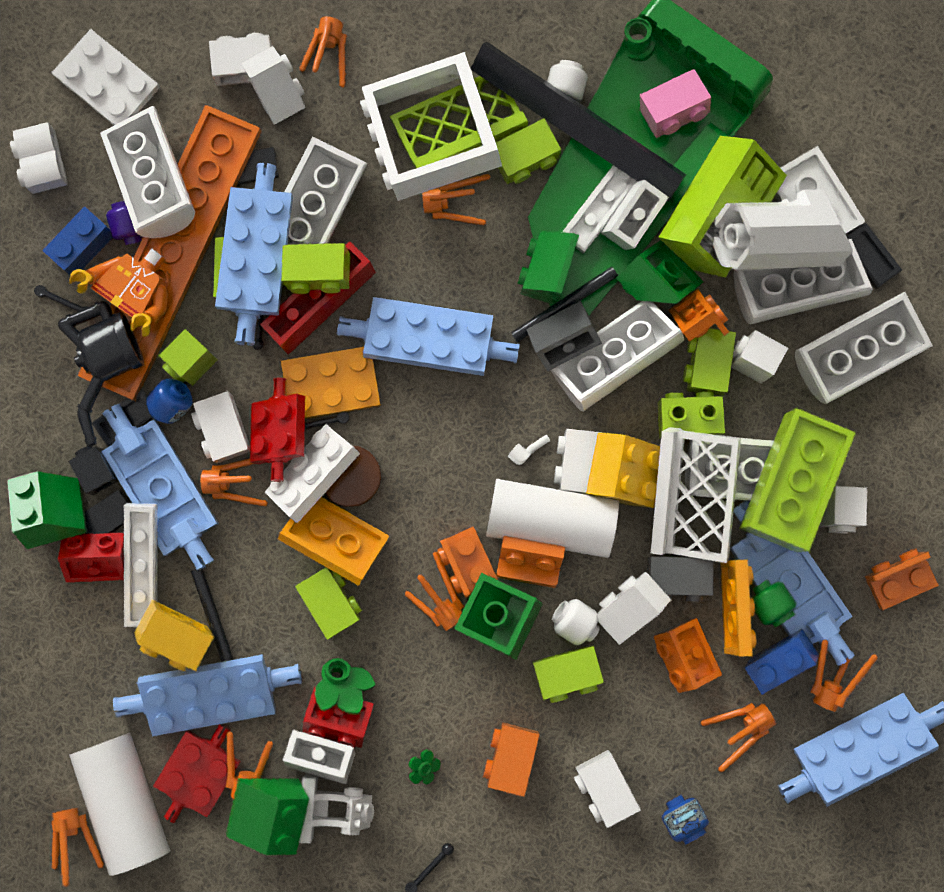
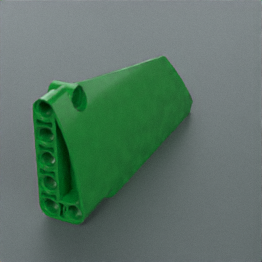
(670, 47)

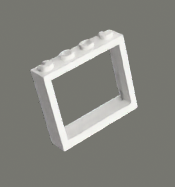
(445, 170)

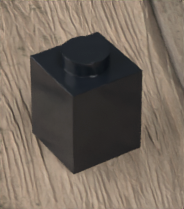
(92, 470)

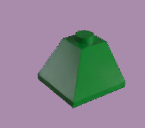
(659, 276)

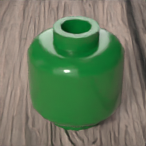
(773, 603)

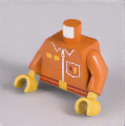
(129, 287)

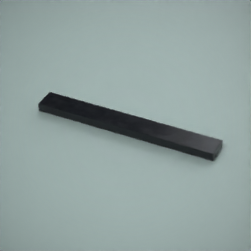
(576, 120)

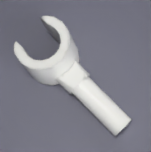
(520, 454)

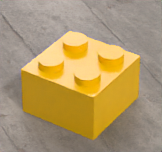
(624, 470)
(172, 636)

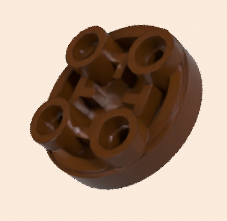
(358, 482)

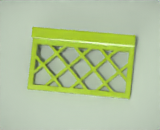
(500, 128)

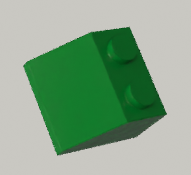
(548, 265)
(45, 508)
(498, 616)
(268, 814)

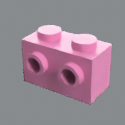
(675, 103)

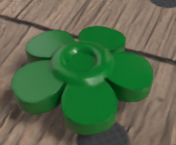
(423, 767)

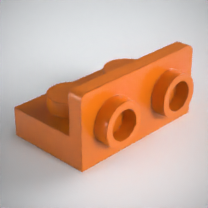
(697, 314)
(467, 560)
(530, 561)
(902, 579)
(687, 656)

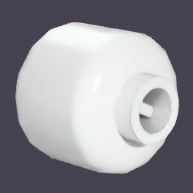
(569, 78)
(575, 622)

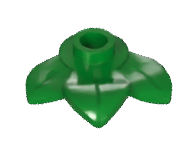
(342, 691)

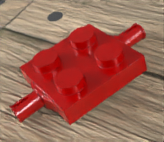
(277, 429)
(195, 773)

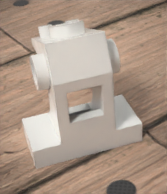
(358, 812)

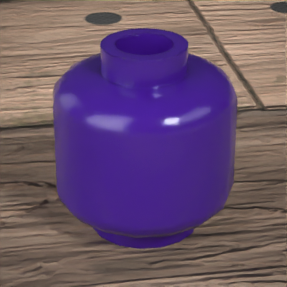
(121, 224)

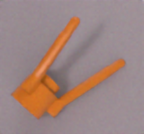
(327, 36)
(437, 199)
(218, 480)
(446, 613)
(829, 694)
(757, 722)
(232, 779)
(66, 824)

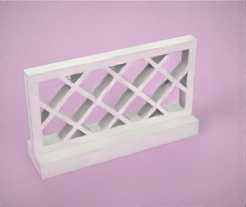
(669, 487)

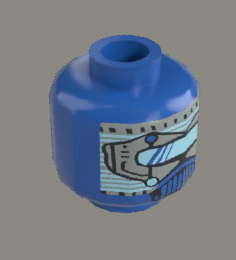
(169, 401)
(685, 819)

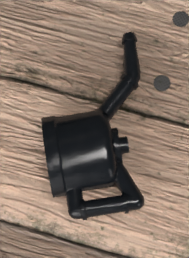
(103, 350)

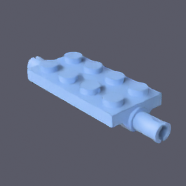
(253, 252)
(428, 336)
(155, 475)
(818, 606)
(207, 696)
(864, 750)

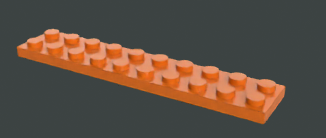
(208, 168)

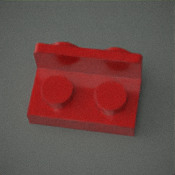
(92, 557)
(336, 724)

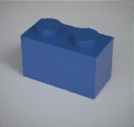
(78, 241)
(782, 661)

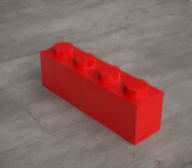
(306, 312)

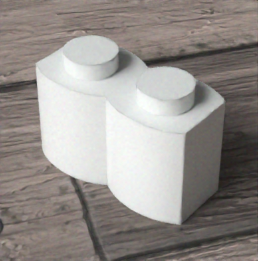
(39, 158)

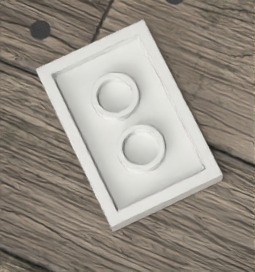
(105, 79)
(813, 172)
(312, 474)

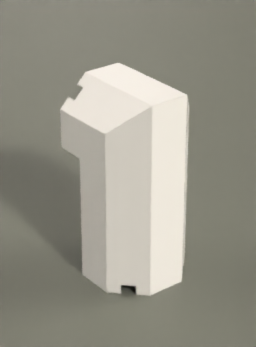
(781, 234)

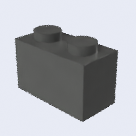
(563, 336)
(682, 576)

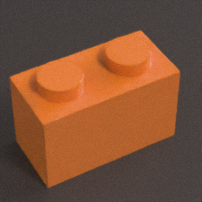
(512, 759)

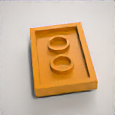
(333, 382)
(335, 540)
(737, 608)

